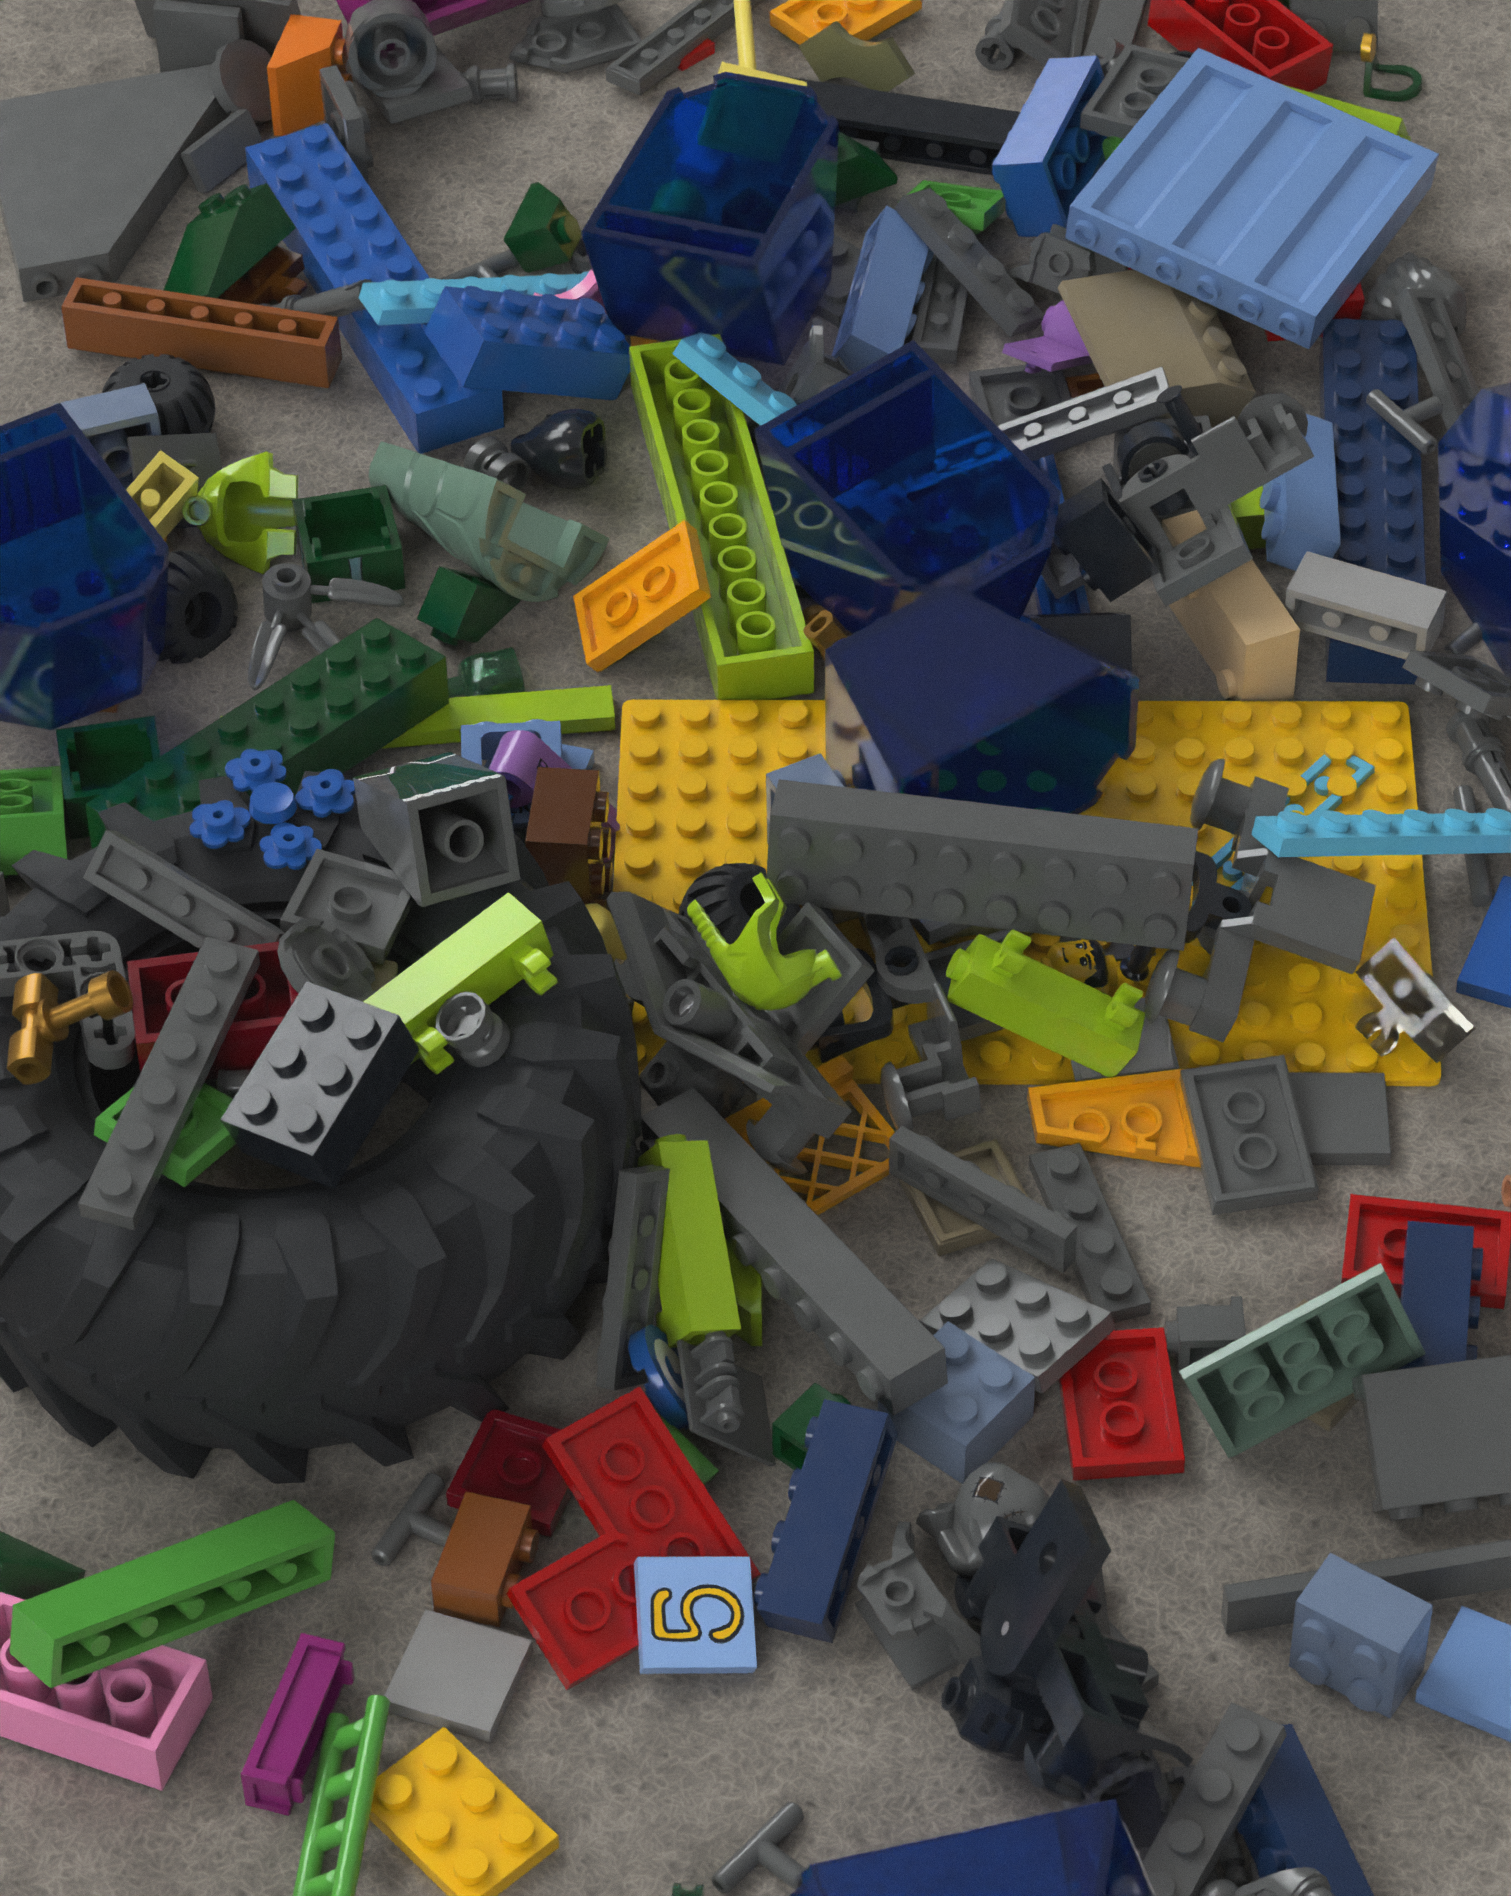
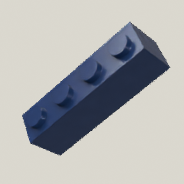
(1437, 1290)
(826, 1520)
(1295, 1825)

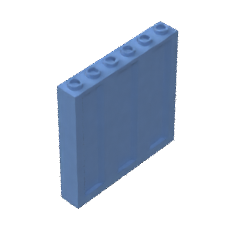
(1252, 197)

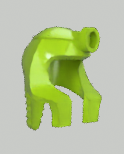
(243, 510)
(753, 961)

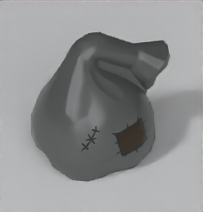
(983, 1495)

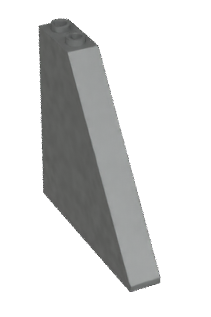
(95, 172)

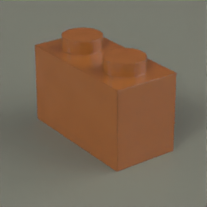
(483, 1559)

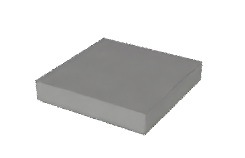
(458, 1675)

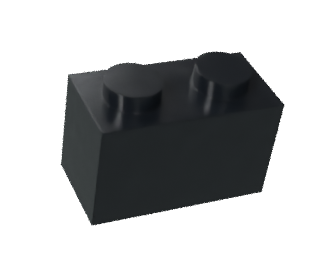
(1105, 541)

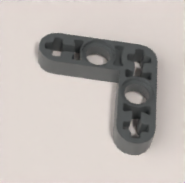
(77, 977)

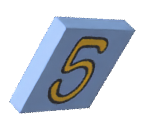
(695, 1615)

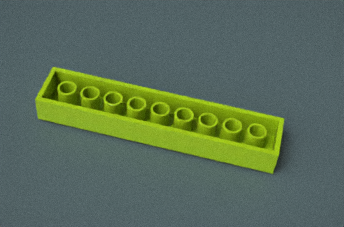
(714, 482)

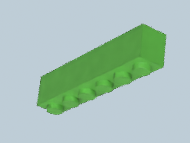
(171, 1593)

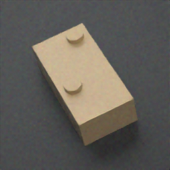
(1238, 627)

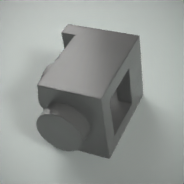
(1203, 1330)

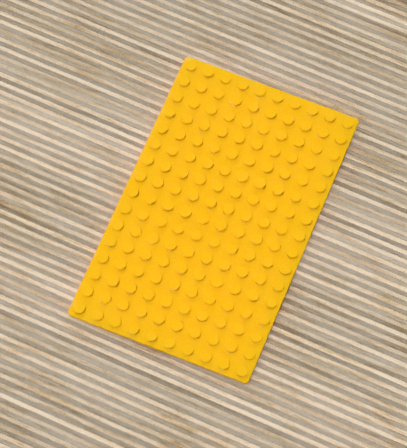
(699, 802)

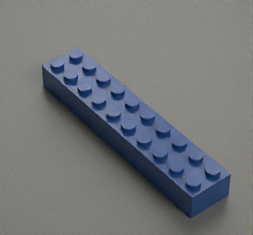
(350, 239)

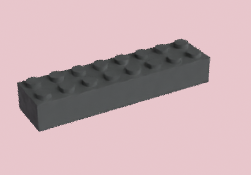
(981, 864)

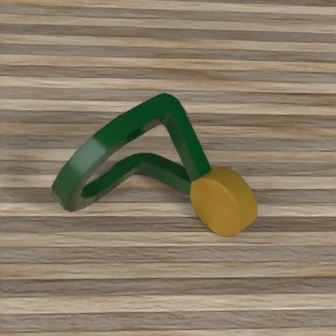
(1368, 55)

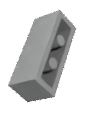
(1364, 606)

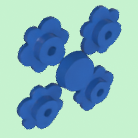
(272, 804)

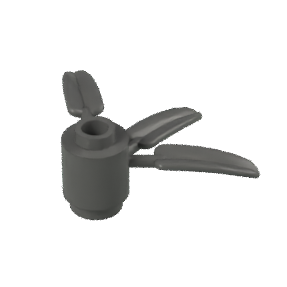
(289, 608)

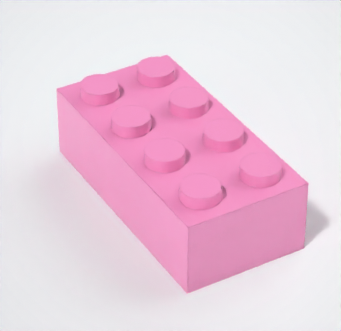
(116, 1719)

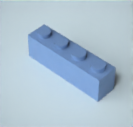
(882, 292)
(1304, 503)

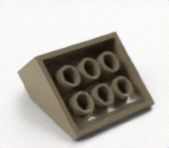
(1144, 324)

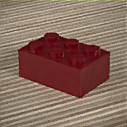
(159, 980)

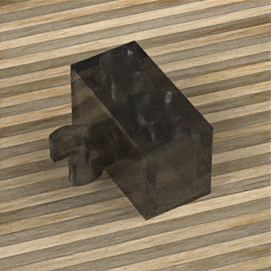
(1411, 1004)

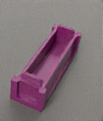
(295, 1724)

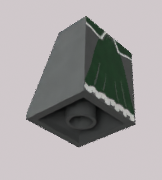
(440, 826)

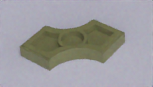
(839, 54)

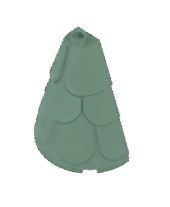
(487, 524)

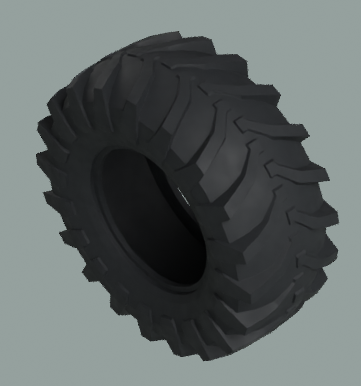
(309, 1304)

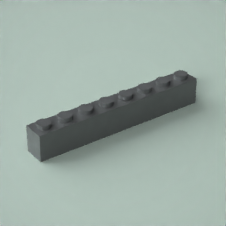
(808, 1263)

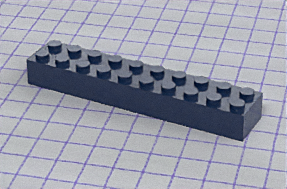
(1374, 472)

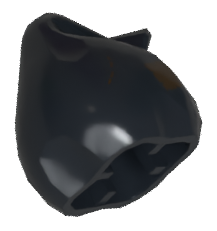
(565, 448)

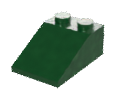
(227, 240)

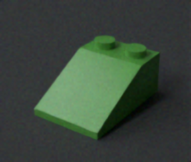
(31, 815)

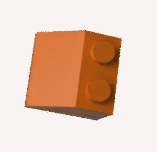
(295, 74)

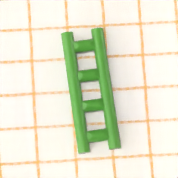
(331, 1786)

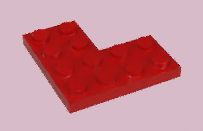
(641, 1505)

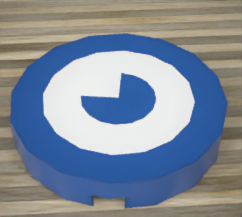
(665, 1390)

